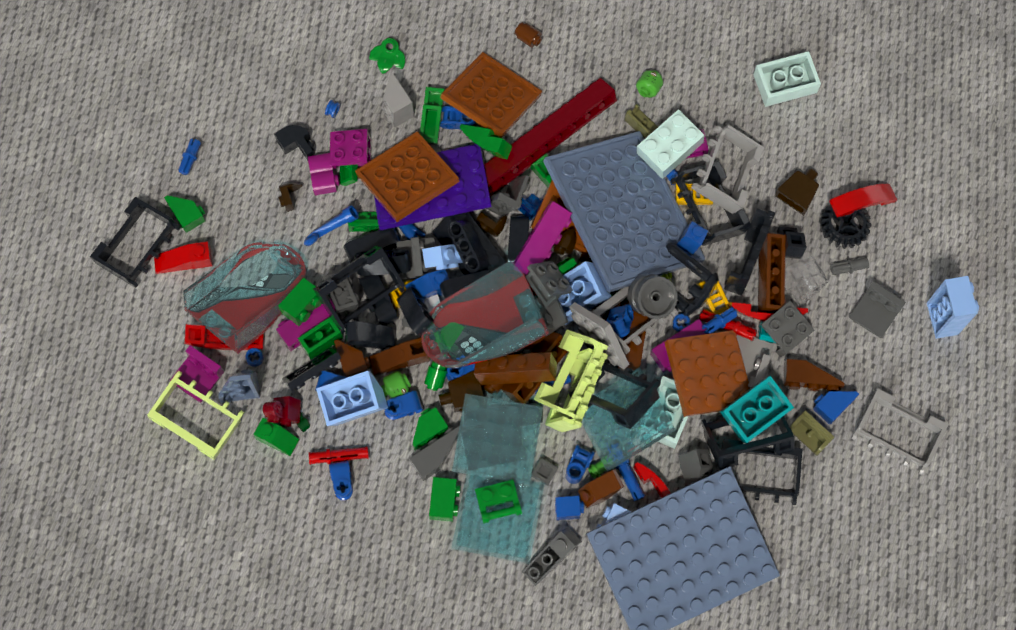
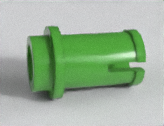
(596, 469)

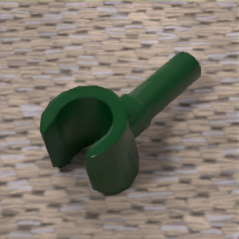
(304, 424)

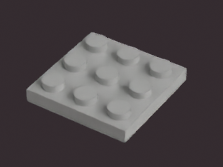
(601, 331)

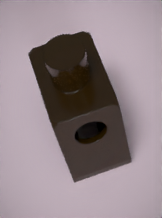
(799, 190)
(458, 388)

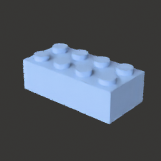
(952, 306)

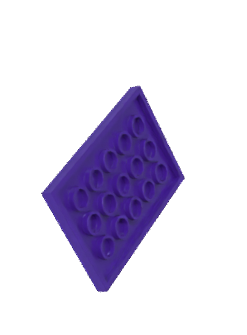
(463, 197)

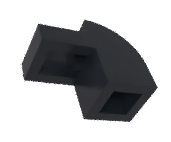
(294, 137)
(795, 242)

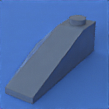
(240, 387)

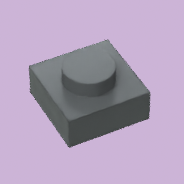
(544, 471)

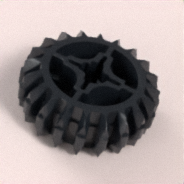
(851, 228)

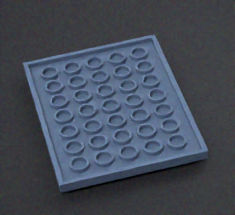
(620, 209)
(683, 553)

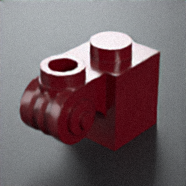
(283, 411)

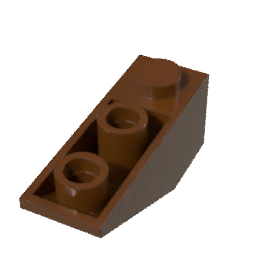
(399, 357)
(805, 374)

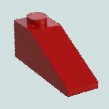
(184, 258)

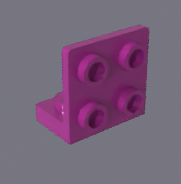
(350, 147)
(201, 369)

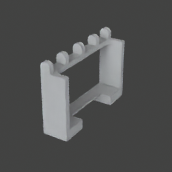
(752, 157)
(613, 301)
(931, 423)

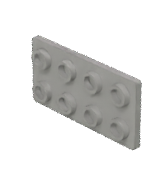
(755, 358)

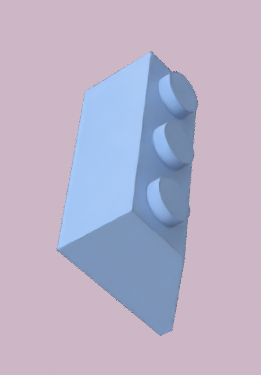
(351, 398)

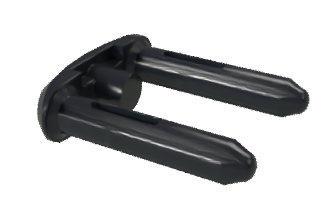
(700, 295)

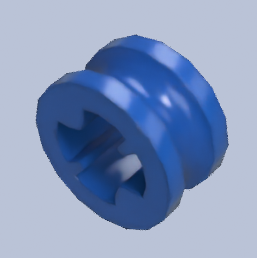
(332, 108)
(680, 317)
(253, 351)

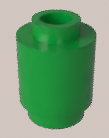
(435, 376)

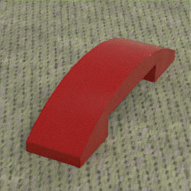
(862, 198)
(745, 310)
(201, 337)
(646, 475)

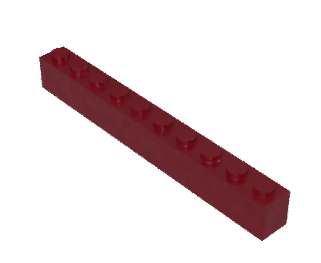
(549, 134)

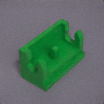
(365, 223)

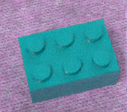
(756, 409)

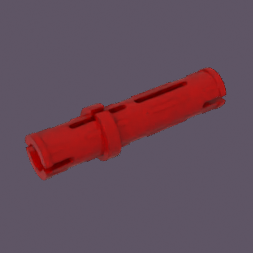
(737, 327)
(338, 455)

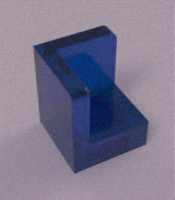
(530, 206)

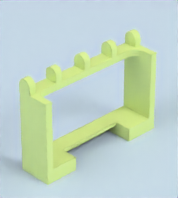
(572, 343)
(561, 421)
(166, 423)

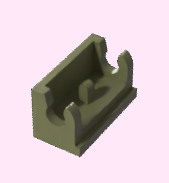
(640, 121)
(811, 433)

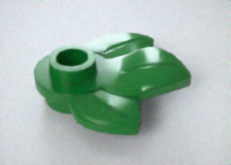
(388, 58)

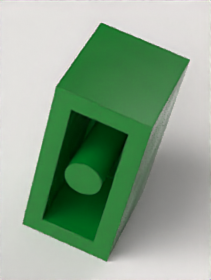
(300, 302)
(320, 338)
(443, 499)

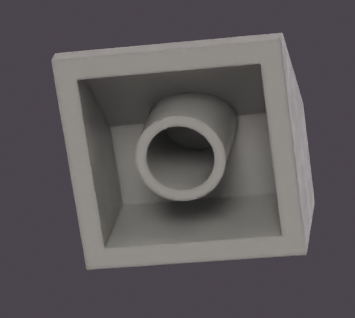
(397, 104)

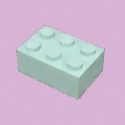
(787, 79)
(670, 144)
(671, 404)

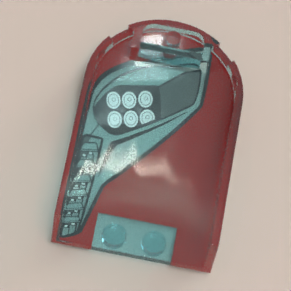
(244, 292)
(484, 320)

